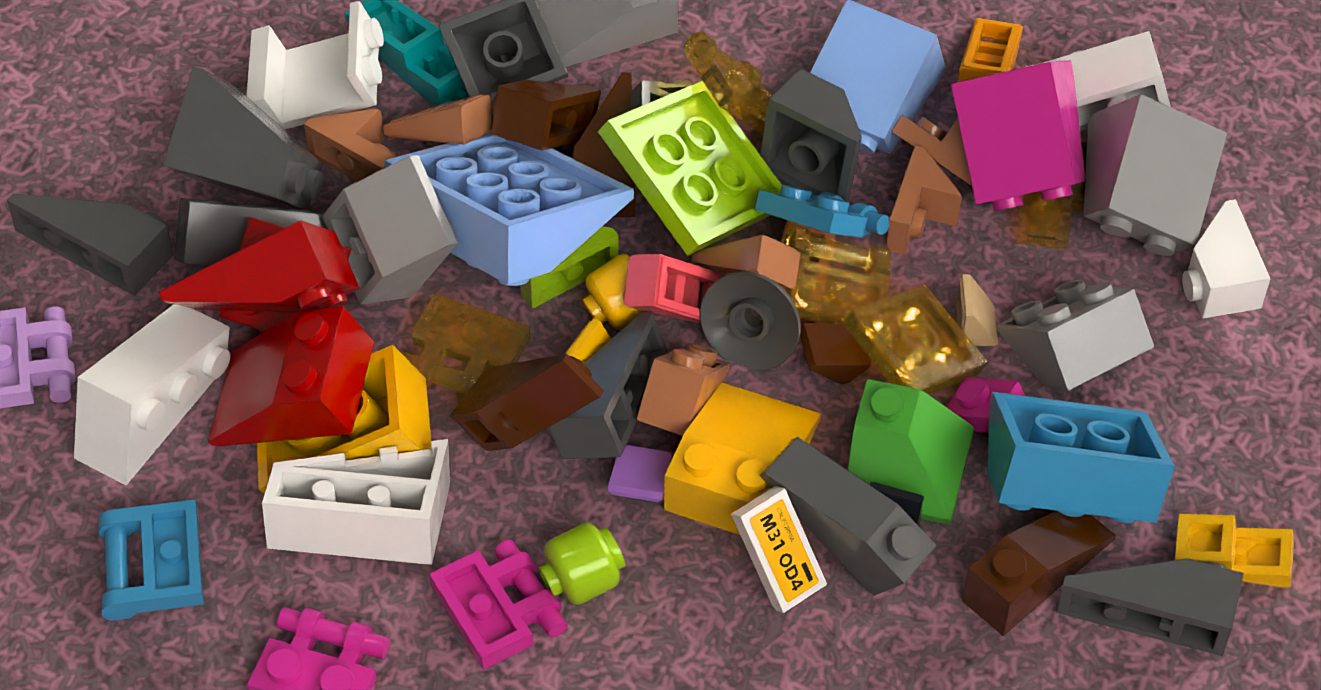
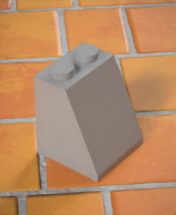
(1150, 173)

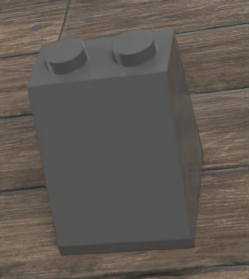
(238, 146)

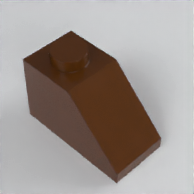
(543, 112)

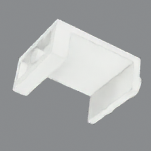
(316, 77)

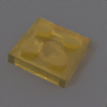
(915, 341)

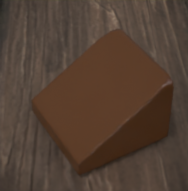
(833, 351)

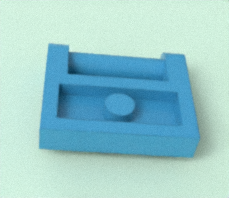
(169, 558)

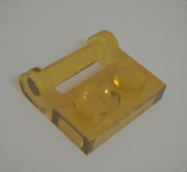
(730, 82)
(830, 291)

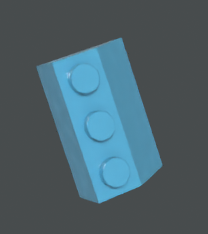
(1076, 458)

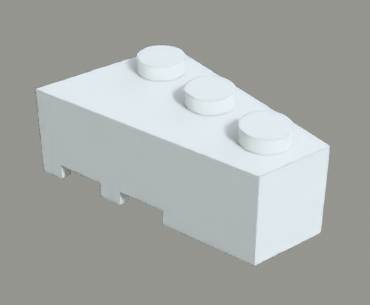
(1115, 74)
(145, 389)

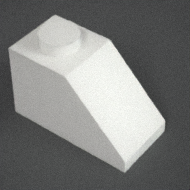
(1226, 267)

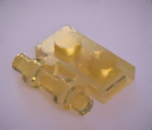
(467, 336)

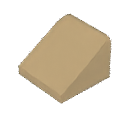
(975, 313)

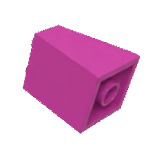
(1021, 133)

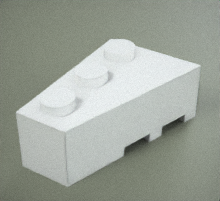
(361, 506)

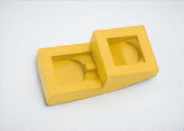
(1259, 553)

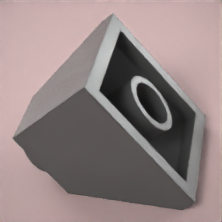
(502, 46)
(811, 136)

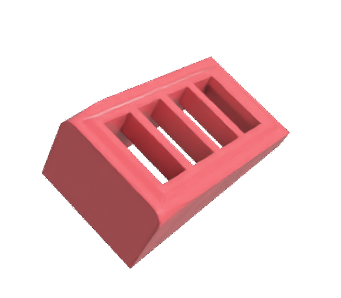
(666, 286)

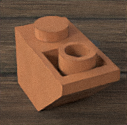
(680, 387)

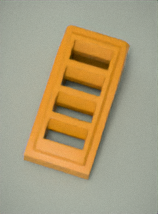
(998, 57)

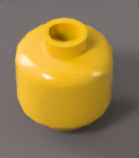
(607, 293)

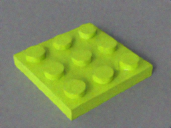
(691, 165)

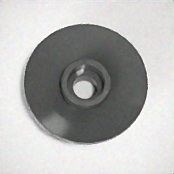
(741, 336)

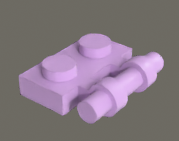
(18, 370)

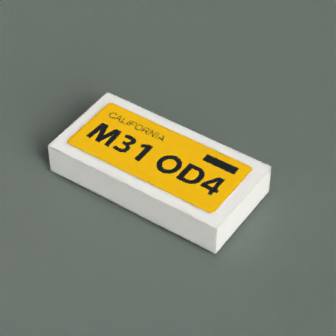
(779, 549)

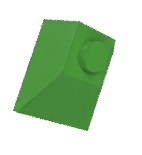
(911, 445)

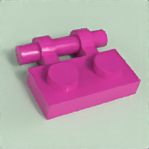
(484, 612)
(299, 668)

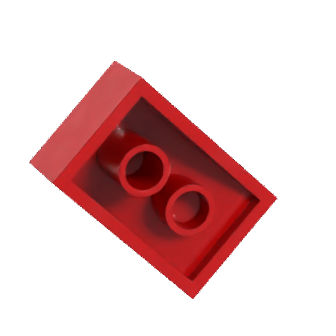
(284, 272)
(294, 380)

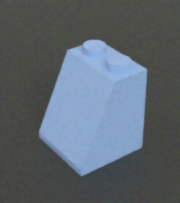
(883, 69)

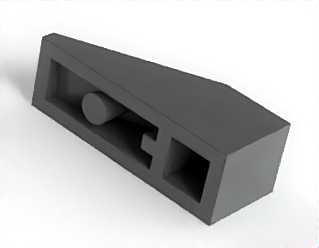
(216, 229)
(97, 235)
(623, 373)
(850, 517)
(1167, 601)

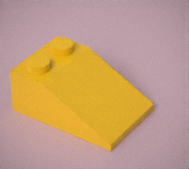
(389, 414)
(728, 450)

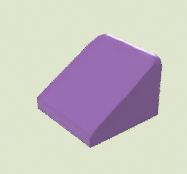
(640, 473)

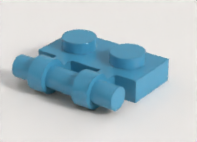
(822, 212)

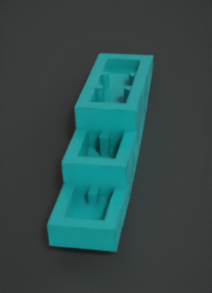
(415, 51)

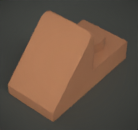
(349, 142)
(943, 147)
(922, 196)

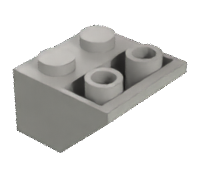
(393, 230)
(1077, 332)

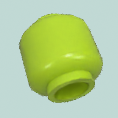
(582, 563)

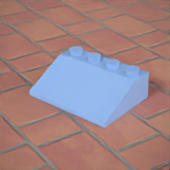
(518, 205)

